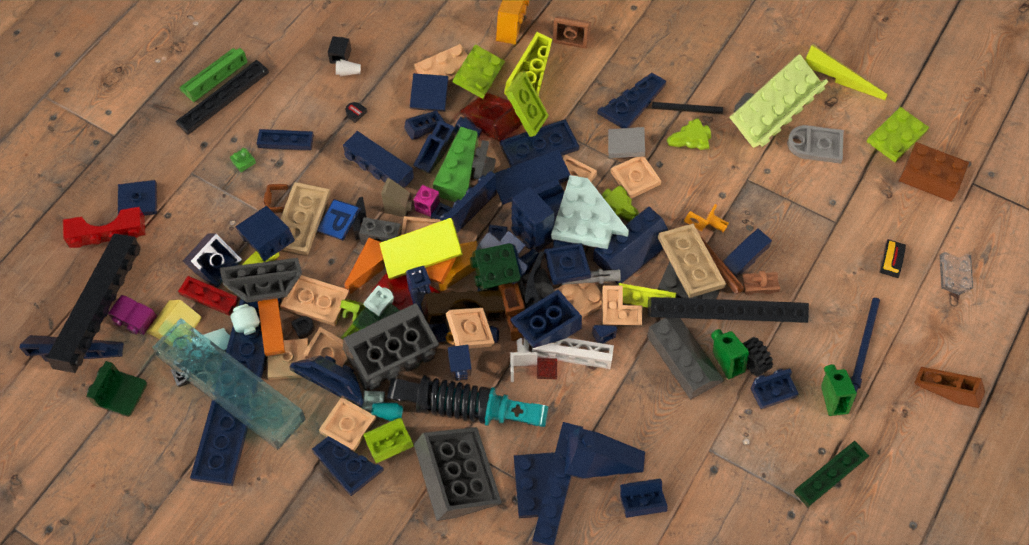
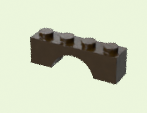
(438, 304)

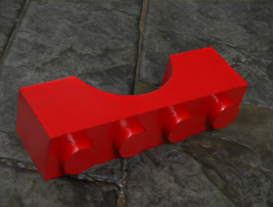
(80, 233)

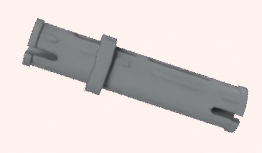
(600, 276)

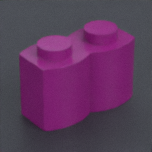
(132, 315)

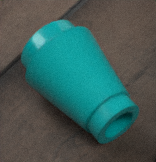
(387, 411)

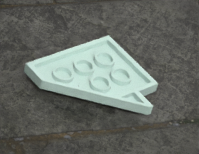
(586, 216)

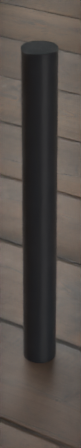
(687, 107)

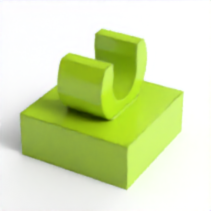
(351, 306)

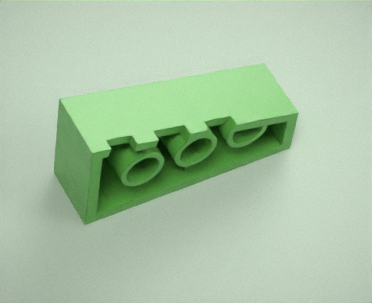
(457, 170)

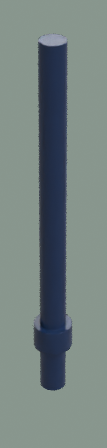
(856, 378)

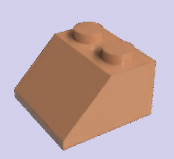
(571, 32)

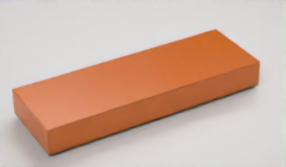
(271, 327)

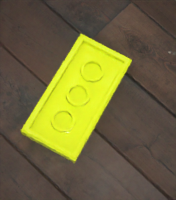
(421, 247)

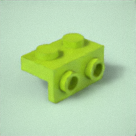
(388, 440)

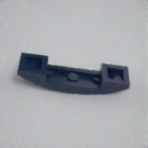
(418, 285)

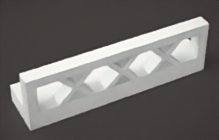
(575, 355)

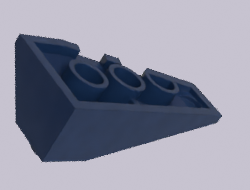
(600, 456)

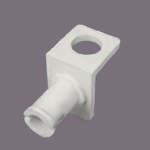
(522, 357)

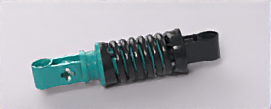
(464, 404)

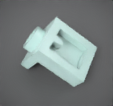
(379, 300)

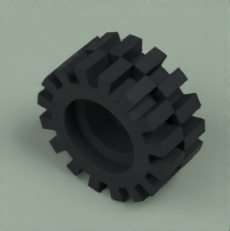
(758, 357)

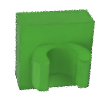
(242, 159)

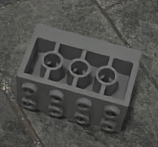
(389, 334)

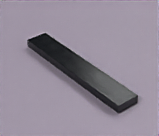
(222, 97)

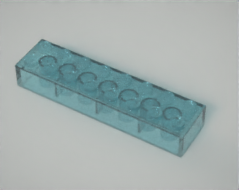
(229, 383)

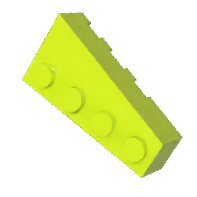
(533, 61)

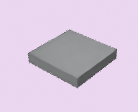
(626, 142)

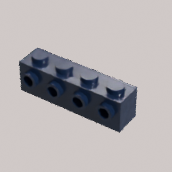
(377, 160)

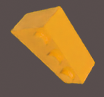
(510, 19)

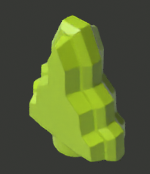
(691, 135)
(620, 203)

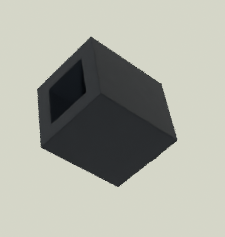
(339, 49)

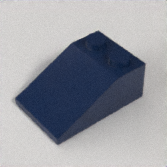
(548, 320)

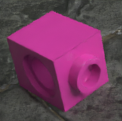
(426, 200)

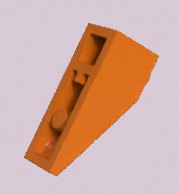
(367, 265)

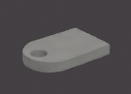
(817, 143)

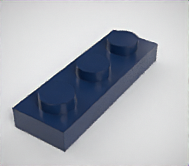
(285, 139)

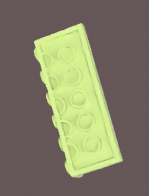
(777, 102)

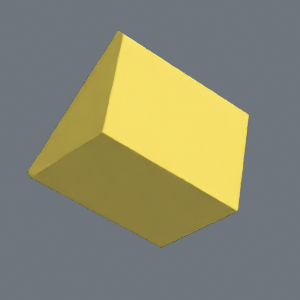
(170, 315)

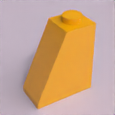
(461, 266)

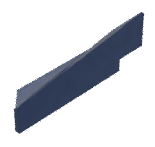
(42, 345)

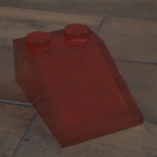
(493, 115)

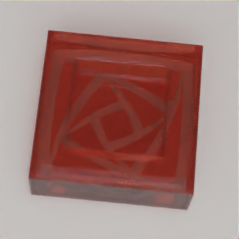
(547, 368)

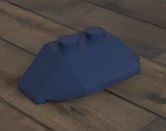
(330, 376)

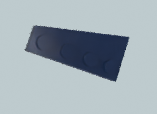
(632, 102)

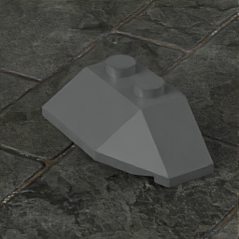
(262, 279)

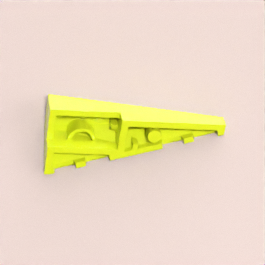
(826, 64)

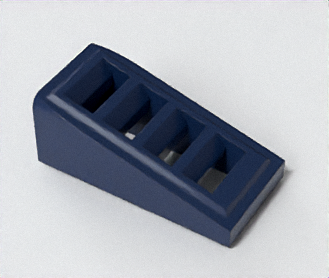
(415, 131)

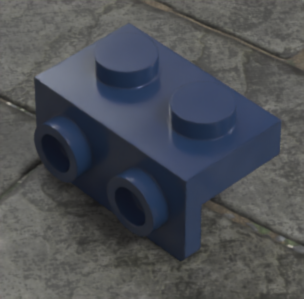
(774, 388)
(642, 498)

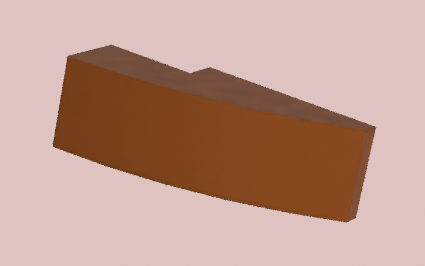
(513, 305)

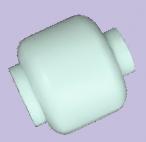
(245, 319)

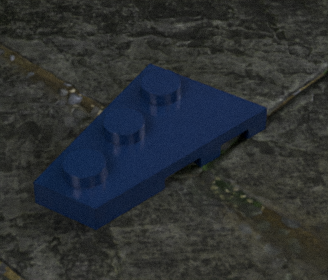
(346, 466)
(531, 481)

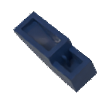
(435, 146)
(747, 252)

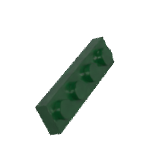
(831, 474)

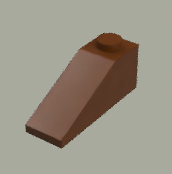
(952, 386)

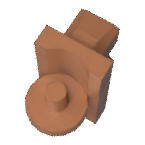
(761, 283)

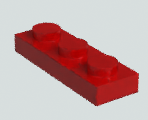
(208, 295)

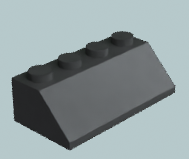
(684, 356)

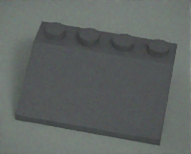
(456, 472)

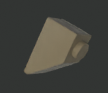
(396, 199)

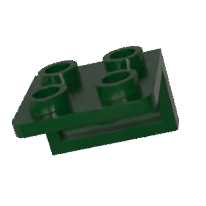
(495, 266)
(116, 390)

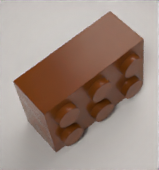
(934, 171)

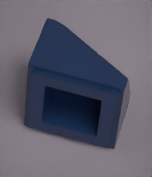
(604, 333)

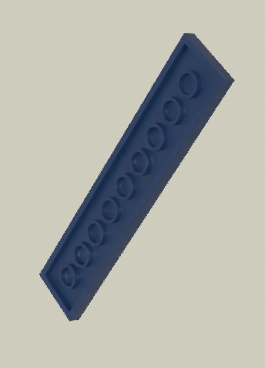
(223, 433)

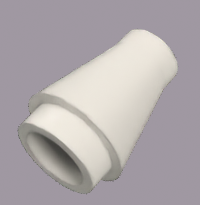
(347, 68)

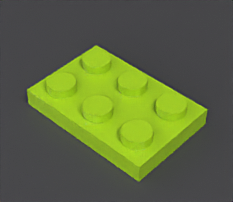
(478, 71)
(527, 104)
(897, 134)

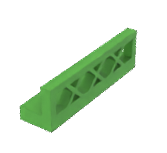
(214, 74)

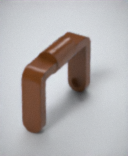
(268, 196)

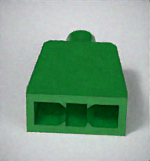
(729, 353)
(837, 391)

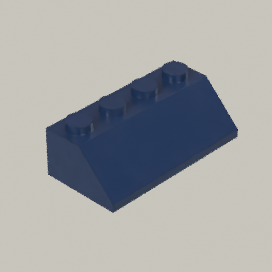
(637, 249)

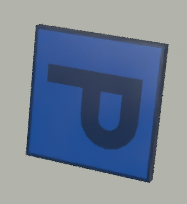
(338, 219)

